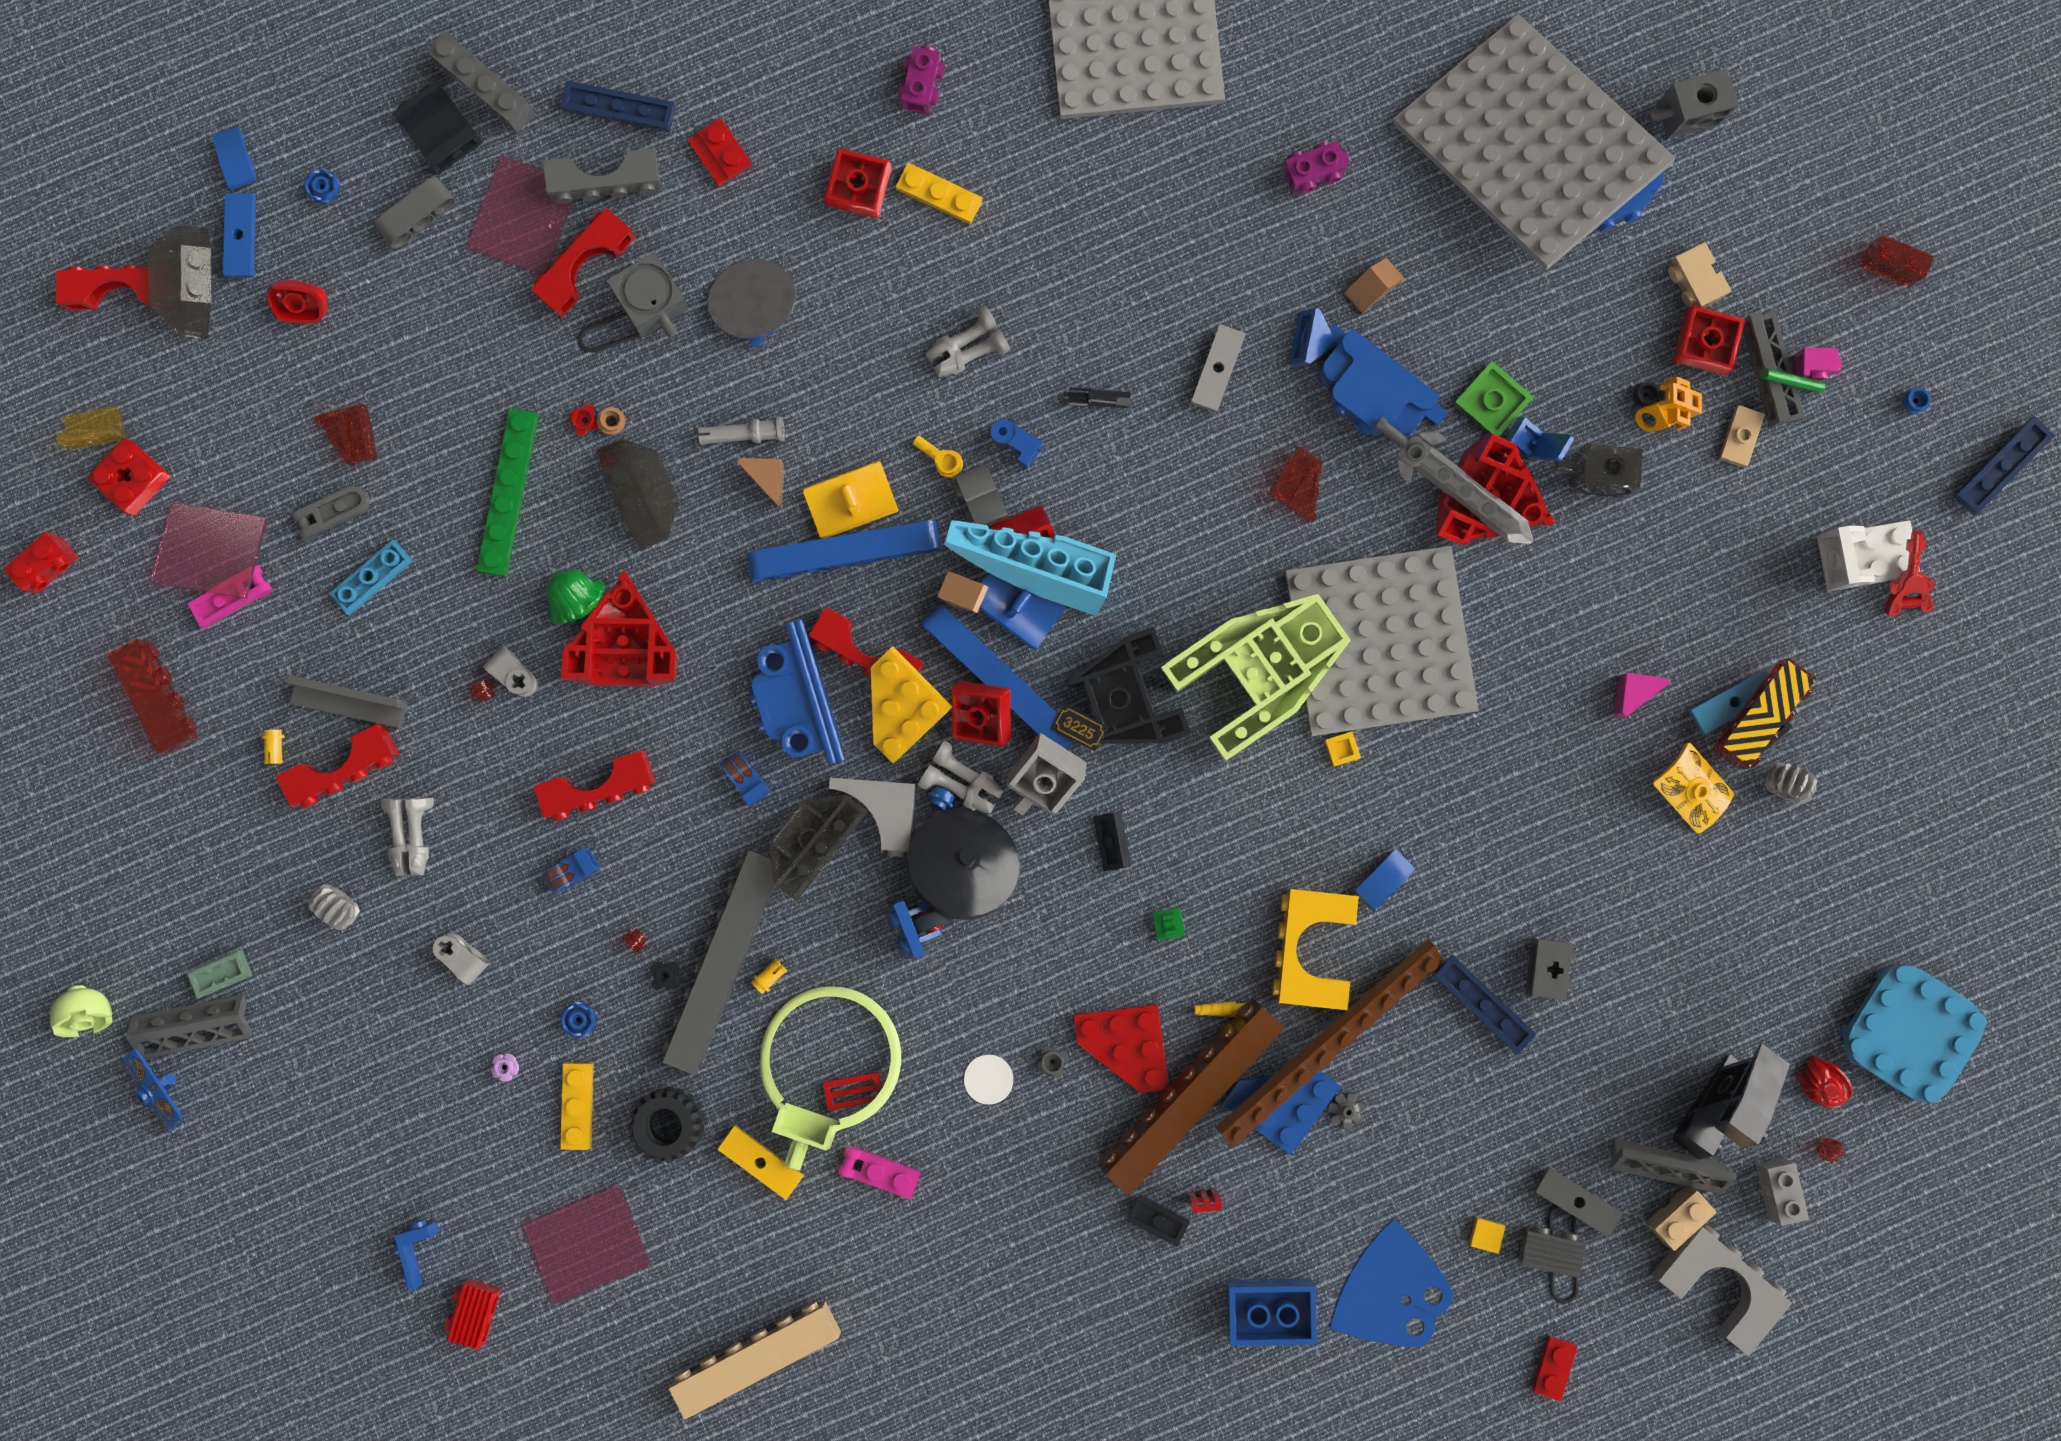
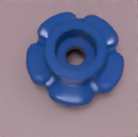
(1922, 397)
(941, 799)

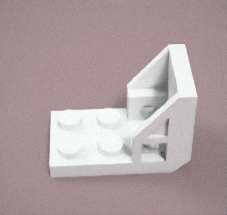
(1864, 555)

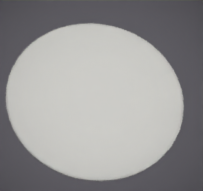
(988, 1079)

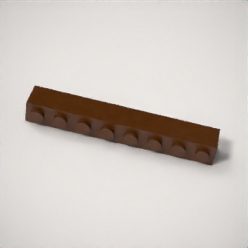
(1190, 1096)

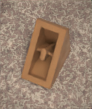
(1373, 285)
(767, 474)
(962, 592)

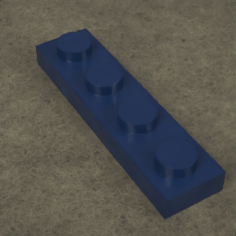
(618, 106)
(2004, 465)
(1484, 1004)

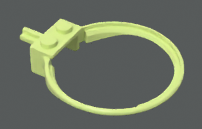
(807, 1126)

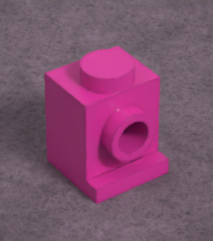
(1817, 363)

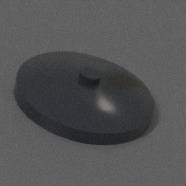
(962, 864)

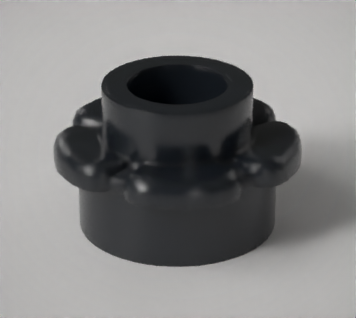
(1649, 388)

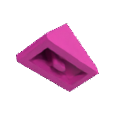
(1636, 690)

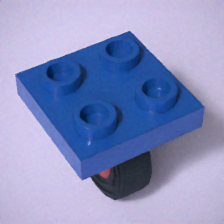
(908, 928)

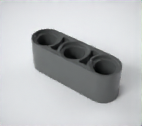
(415, 212)

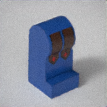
(1010, 436)
(746, 778)
(571, 870)

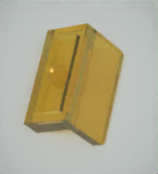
(92, 428)

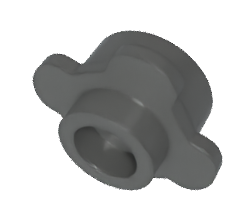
(1049, 1054)

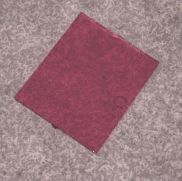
(519, 218)
(209, 550)
(587, 1244)

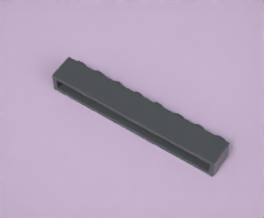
(721, 965)

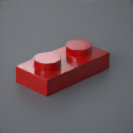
(1554, 1367)

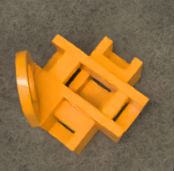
(1676, 407)

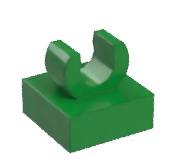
(1168, 924)

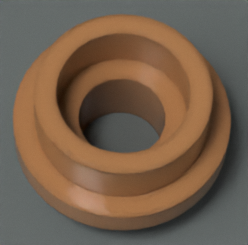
(611, 412)

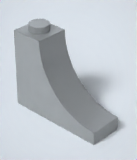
(891, 807)

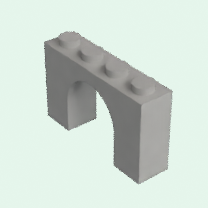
(1759, 1303)

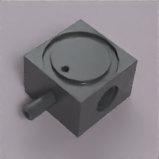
(1696, 104)
(649, 296)

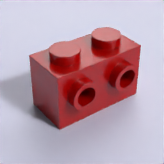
(41, 563)

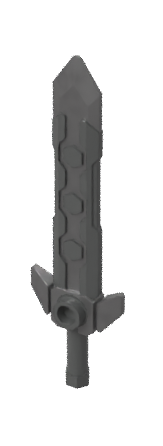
(1455, 482)

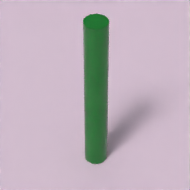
(1792, 380)

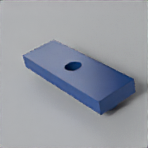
(238, 220)

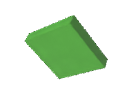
(1493, 400)

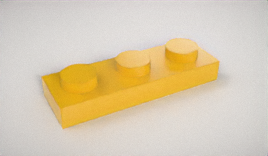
(939, 193)
(577, 1106)

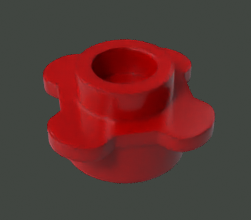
(579, 414)

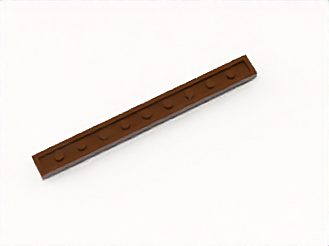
(1329, 1044)

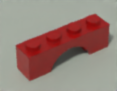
(603, 236)
(86, 288)
(835, 633)
(369, 750)
(629, 774)

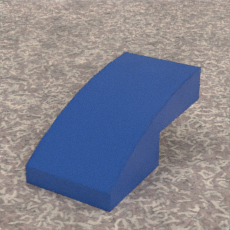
(233, 158)
(1384, 879)

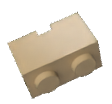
(1697, 277)
(1681, 1217)

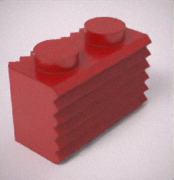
(472, 1313)

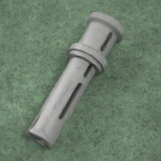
(754, 431)

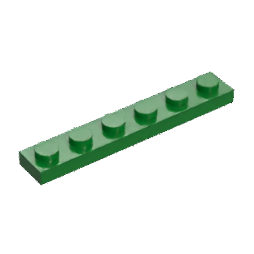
(508, 492)

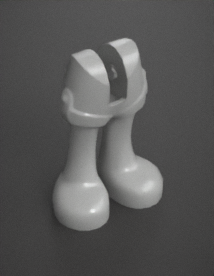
(958, 358)
(976, 781)
(415, 848)

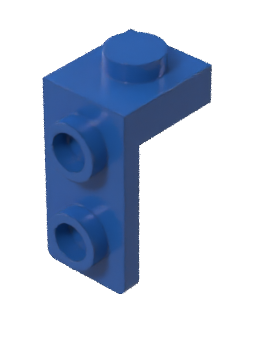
(1536, 444)
(404, 1249)

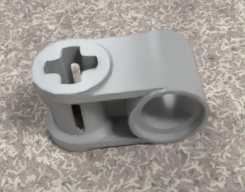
(508, 670)
(463, 960)

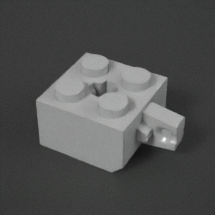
(1045, 776)

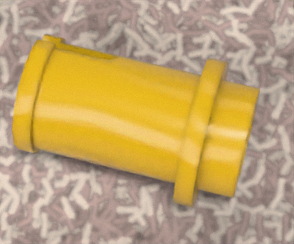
(273, 746)
(768, 976)

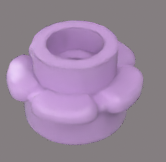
(511, 1063)

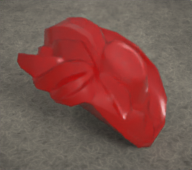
(1825, 1083)

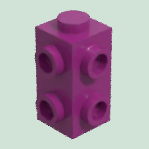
(923, 71)
(1321, 165)

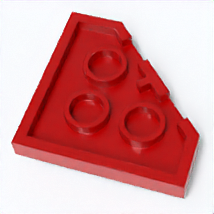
(1126, 1043)

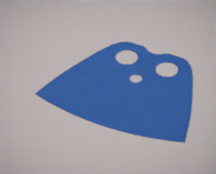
(1373, 1293)

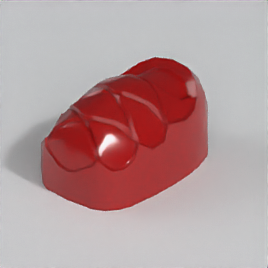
(297, 301)

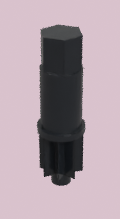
(1099, 398)

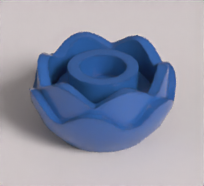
(318, 178)
(570, 1023)

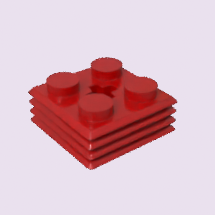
(847, 169)
(1723, 330)
(145, 476)
(970, 724)

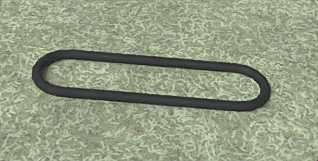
(609, 344)
(1576, 1282)

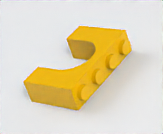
(1293, 982)

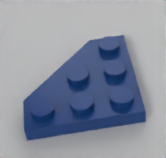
(1295, 1117)

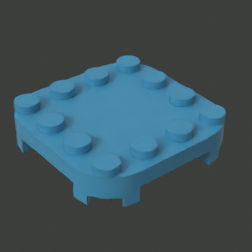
(1913, 1033)

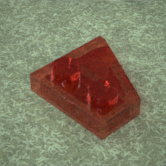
(351, 433)
(1298, 484)

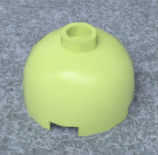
(79, 1011)

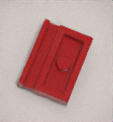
(720, 152)

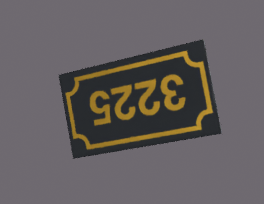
(1079, 727)

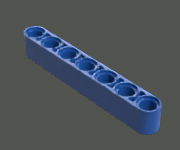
(843, 551)
(993, 672)

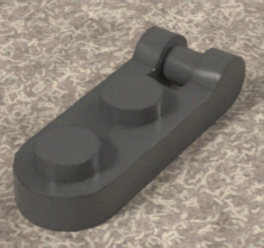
(331, 511)

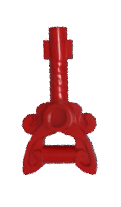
(1911, 581)

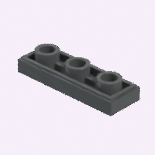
(1591, 1208)

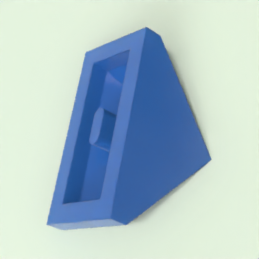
(1311, 338)

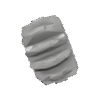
(1791, 782)
(333, 907)

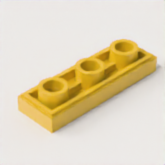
(745, 1150)

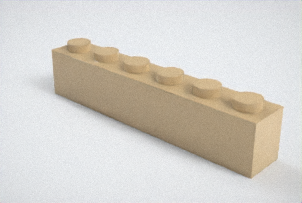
(755, 1359)

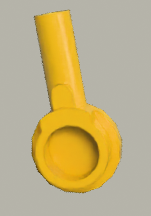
(947, 461)

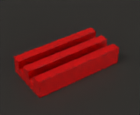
(848, 1080)
(1205, 1199)

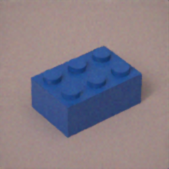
(1271, 1312)

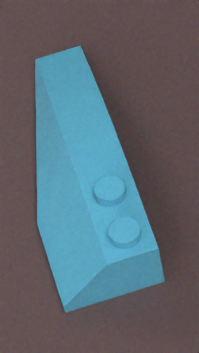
(1044, 566)

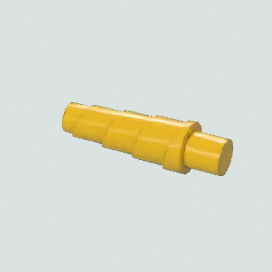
(1218, 1009)

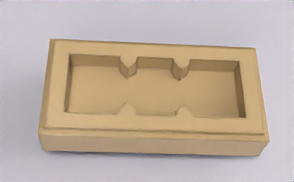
(1741, 436)

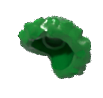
(572, 596)

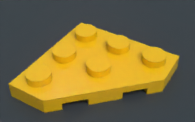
(902, 705)

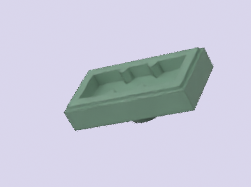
(219, 974)

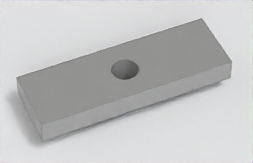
(1222, 354)

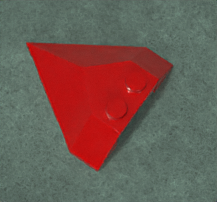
(1501, 471)
(620, 644)

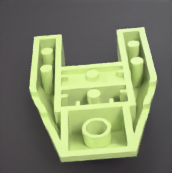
(1276, 658)

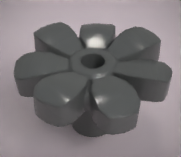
(1340, 1108)

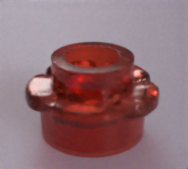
(482, 691)
(635, 940)
(1830, 1149)

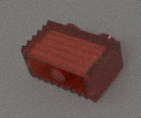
(1897, 261)

